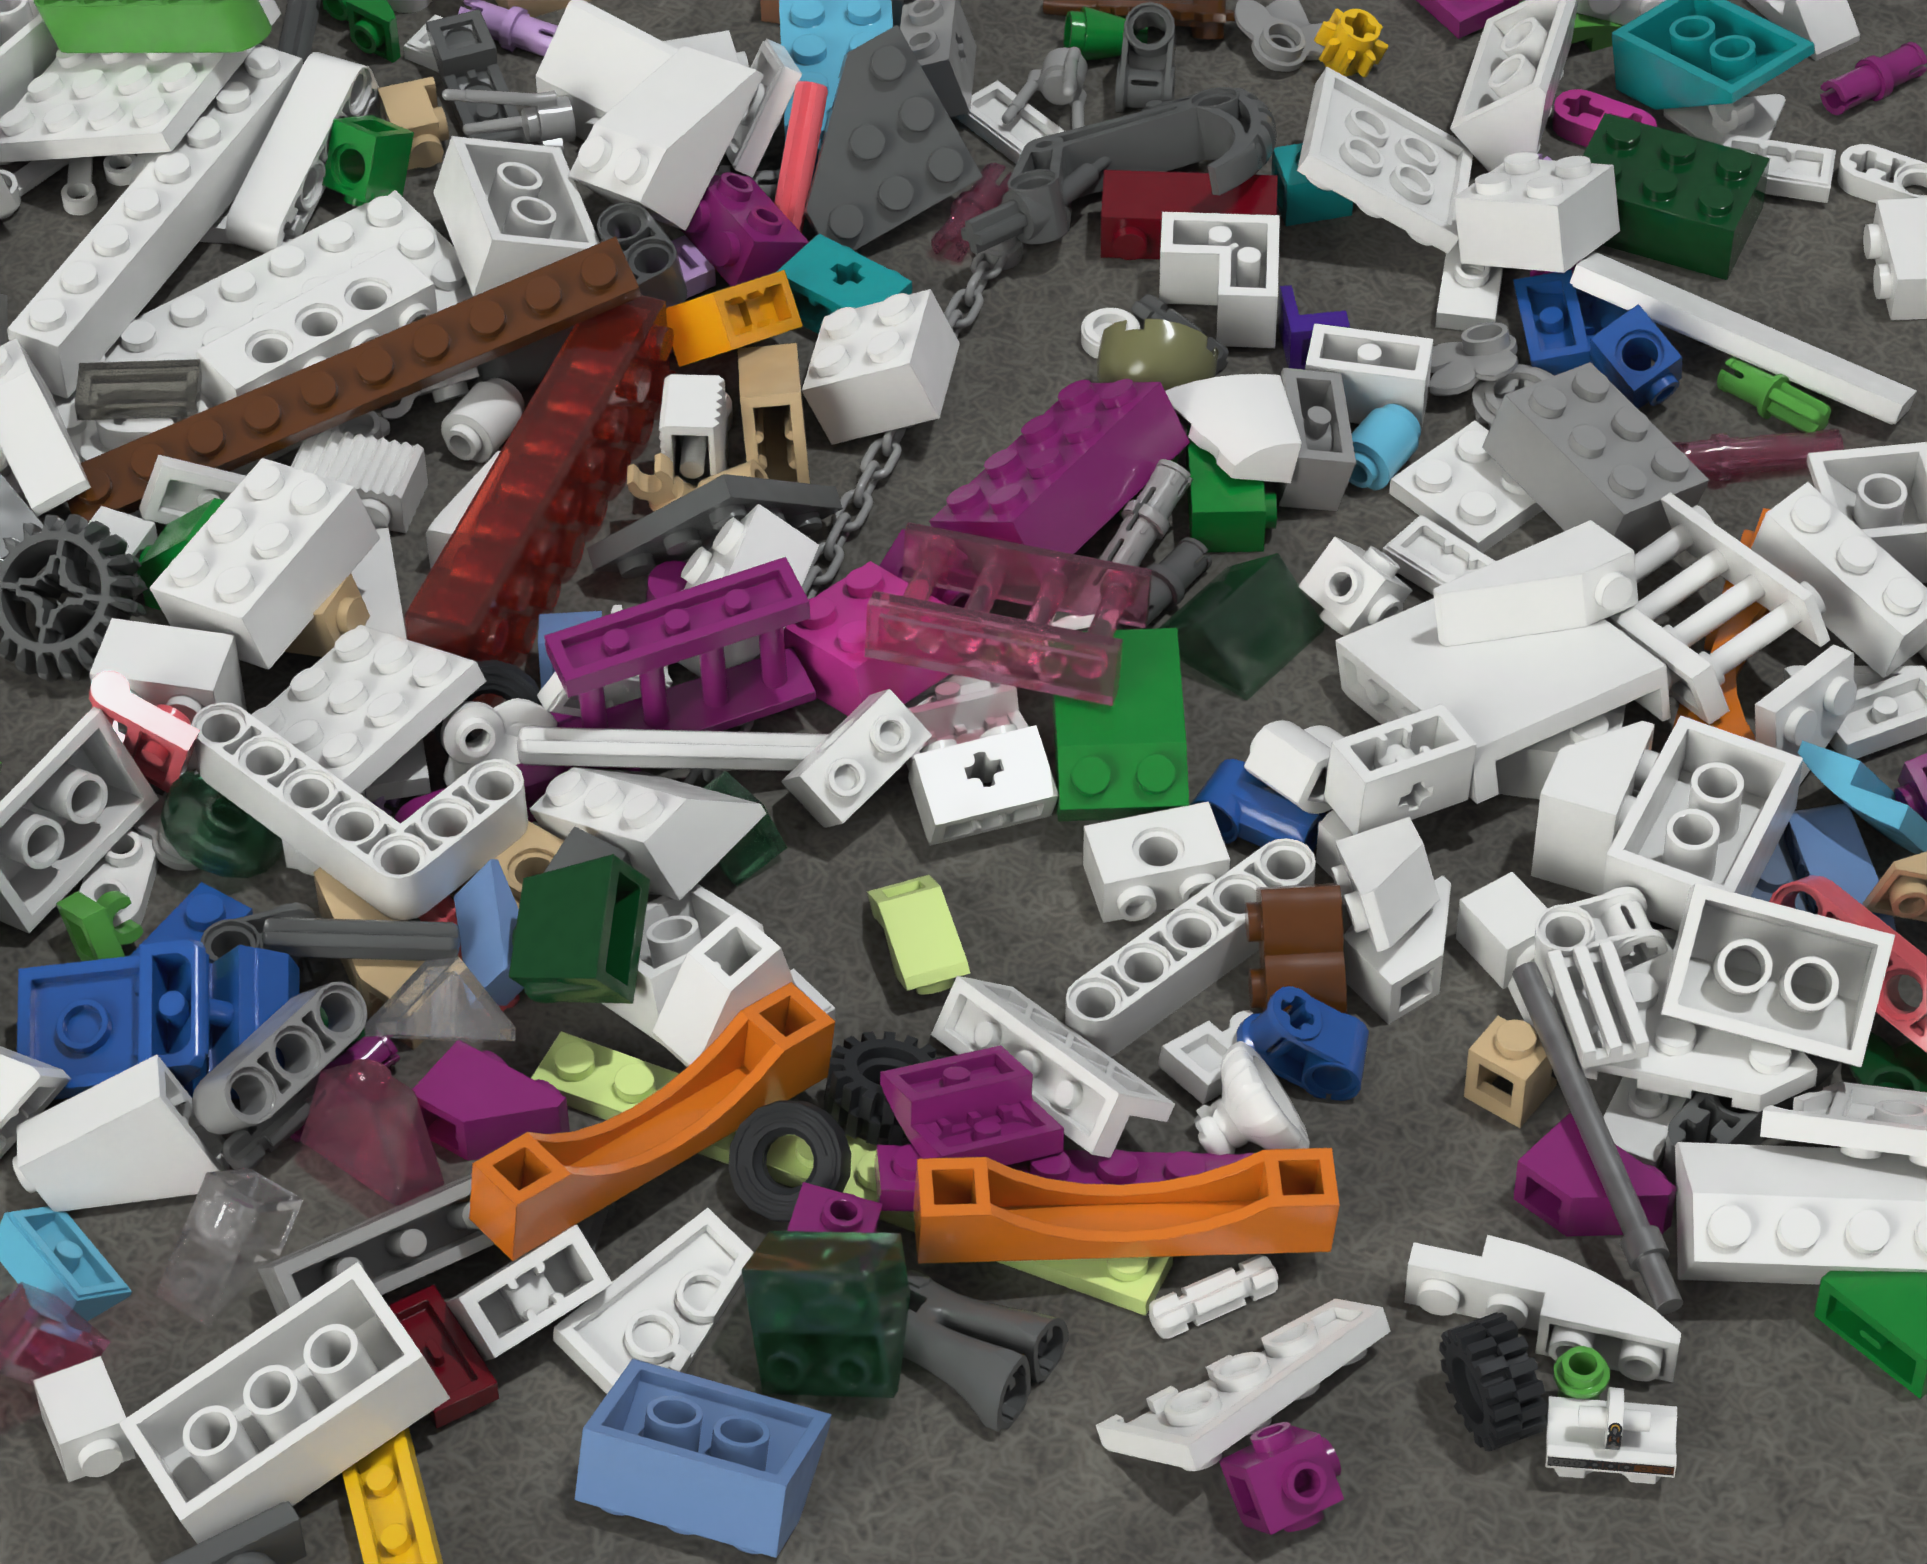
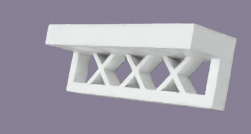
(1070, 1075)

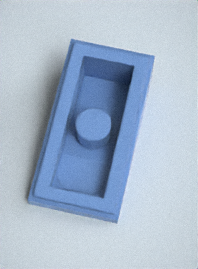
(486, 926)

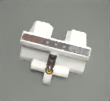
(1611, 1438)

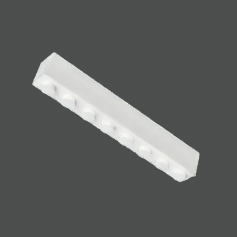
(153, 225)

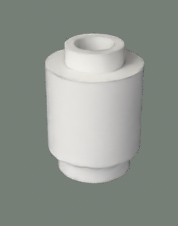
(482, 420)

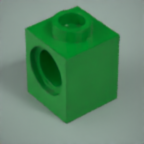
(367, 158)

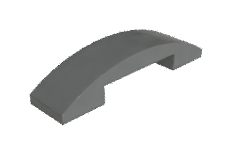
(469, 61)

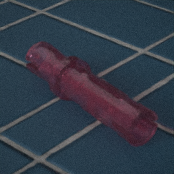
(1763, 453)

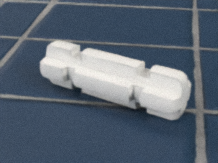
(1213, 1296)

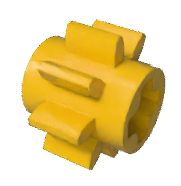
(1351, 42)

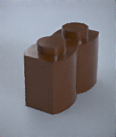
(1298, 943)

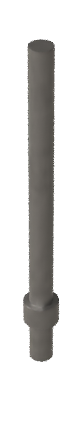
(1641, 1241)

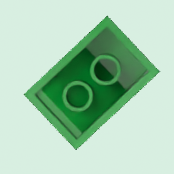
(1131, 753)

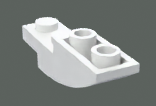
(1546, 1295)

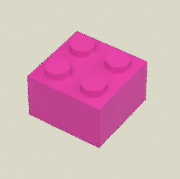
(834, 644)

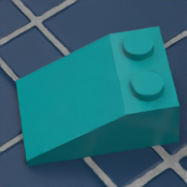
(1701, 54)

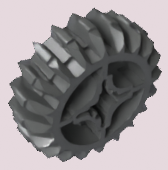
(65, 552)

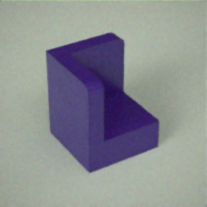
(1298, 329)

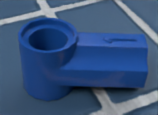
(1253, 811)

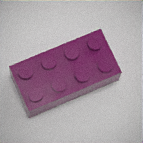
(1069, 467)

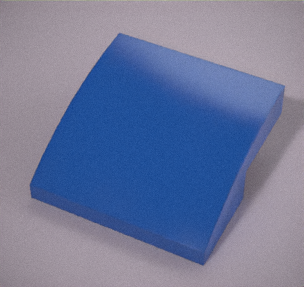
(1561, 322)

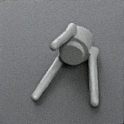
(1060, 83)
(547, 120)

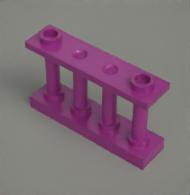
(679, 628)

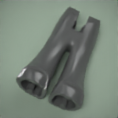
(981, 1348)

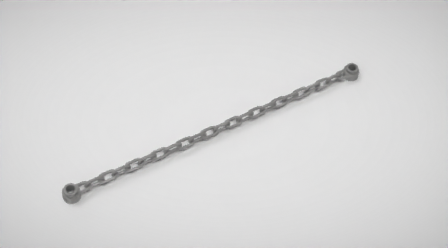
(996, 258)

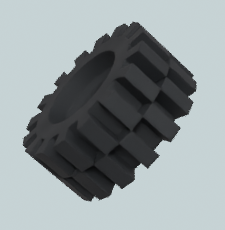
(854, 1086)
(1493, 1381)

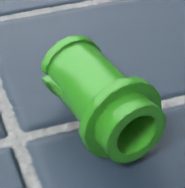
(1581, 1373)

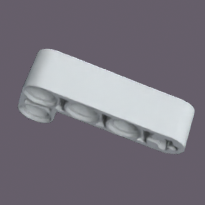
(292, 161)

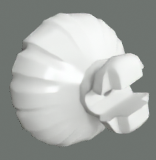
(1250, 1109)

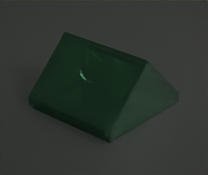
(1246, 625)

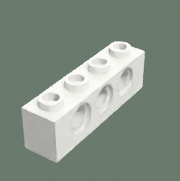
(317, 325)

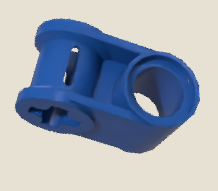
(1312, 1041)

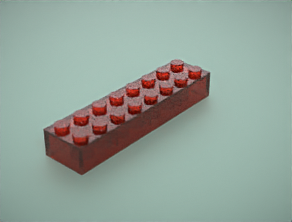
(546, 488)

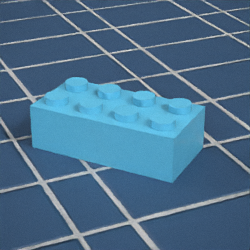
(822, 33)

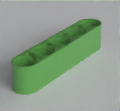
(154, 25)

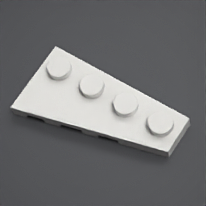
(1247, 1388)

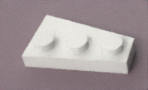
(658, 1306)

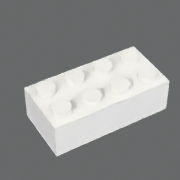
(285, 1407)

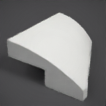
(1242, 423)

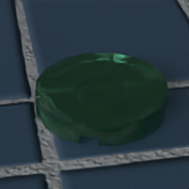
(215, 831)

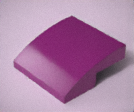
(972, 1108)

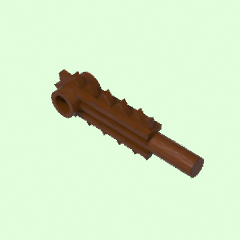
(1204, 17)

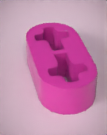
(1591, 110)

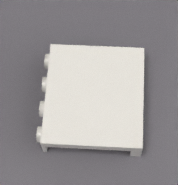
(1499, 689)

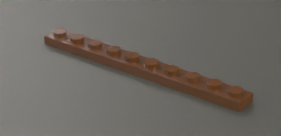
(368, 375)

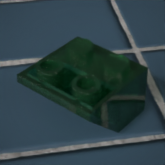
(828, 1312)

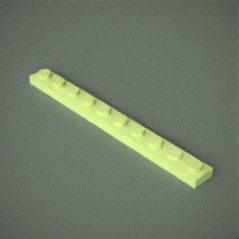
(613, 1082)

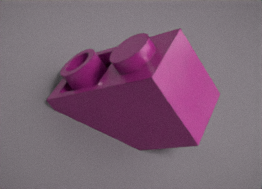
(481, 1103)
(1565, 1191)

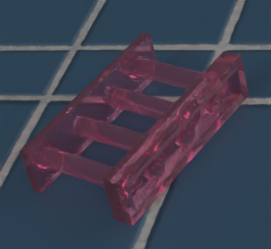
(1002, 647)

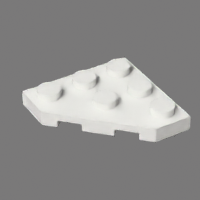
(1693, 1056)

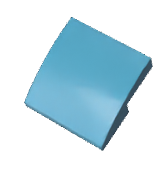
(1867, 796)

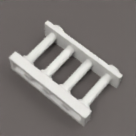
(1699, 676)

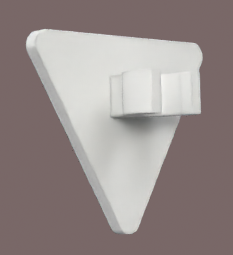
(1745, 117)

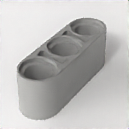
(254, 1067)

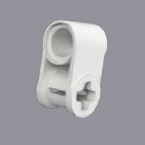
(1599, 921)

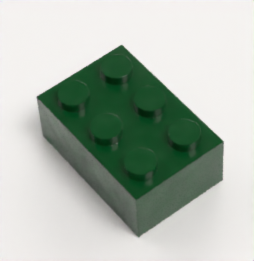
(1680, 194)

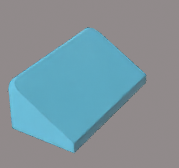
(57, 1257)

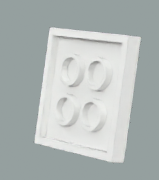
(1384, 160)
(369, 702)

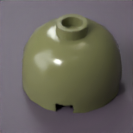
(1156, 353)

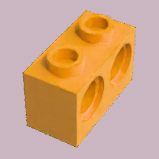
(732, 318)

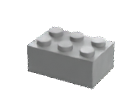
(1591, 456)

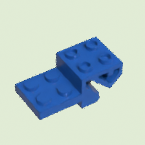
(163, 1003)

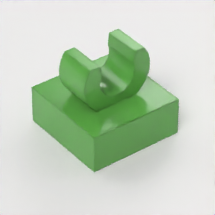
(92, 925)

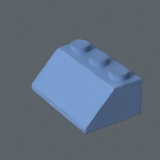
(701, 1457)

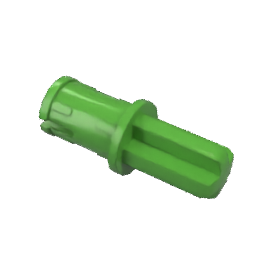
(1774, 396)

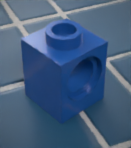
(1635, 335)

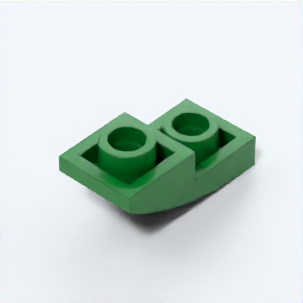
(370, 24)

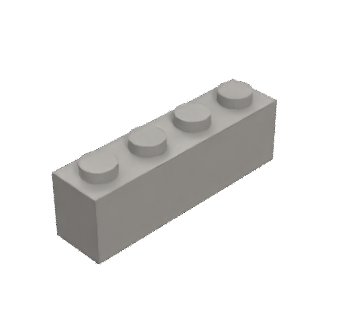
(389, 1247)

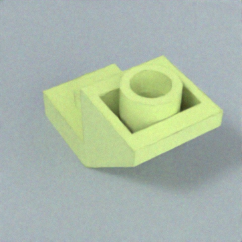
(919, 934)

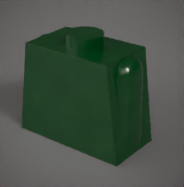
(580, 933)

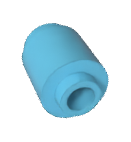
(1383, 445)

